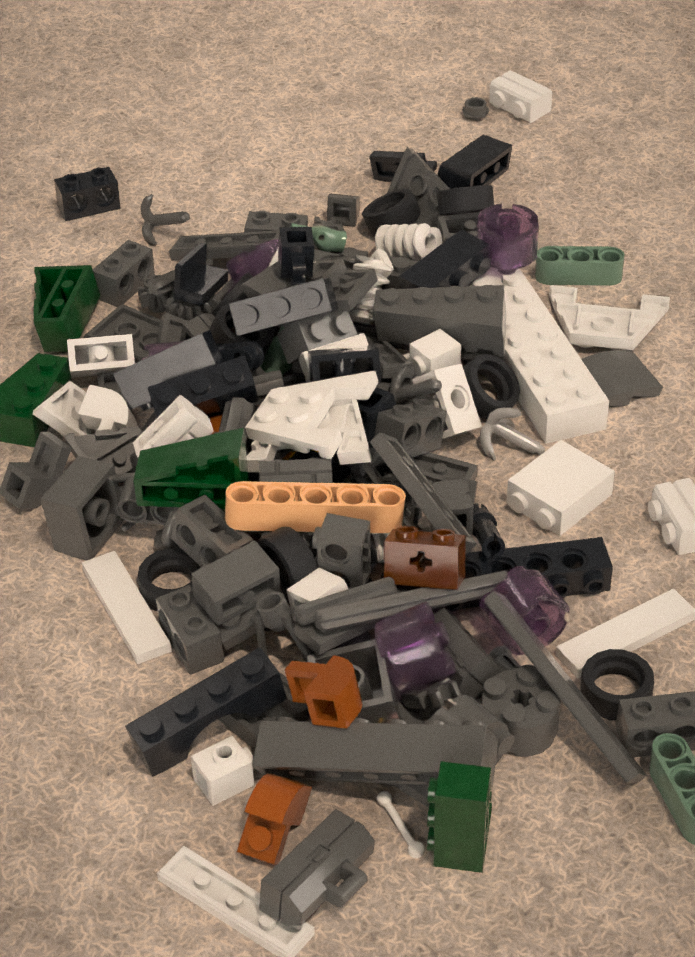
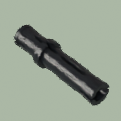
(486, 532)

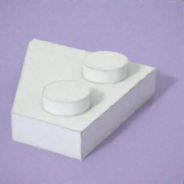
(62, 410)

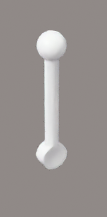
(415, 848)

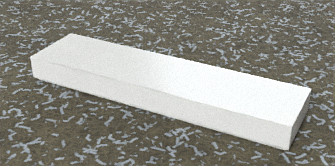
(126, 607)
(628, 630)
(231, 903)

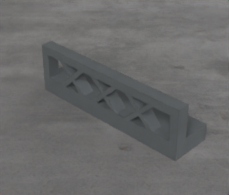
(416, 484)

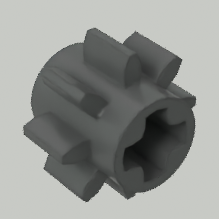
(154, 303)

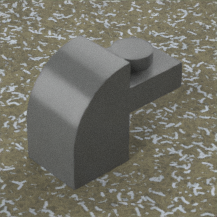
(28, 481)

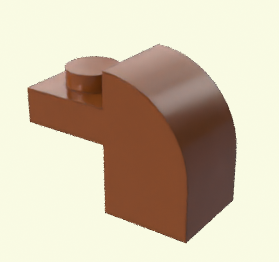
(327, 690)
(272, 810)

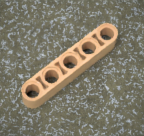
(305, 505)

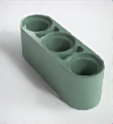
(579, 265)
(674, 776)

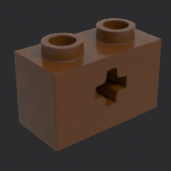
(408, 565)

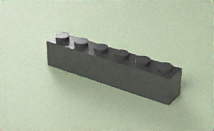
(371, 751)

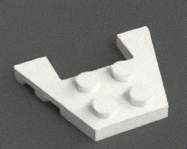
(605, 325)
(296, 411)
(341, 415)

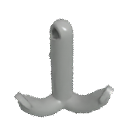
(505, 428)

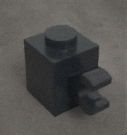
(296, 253)

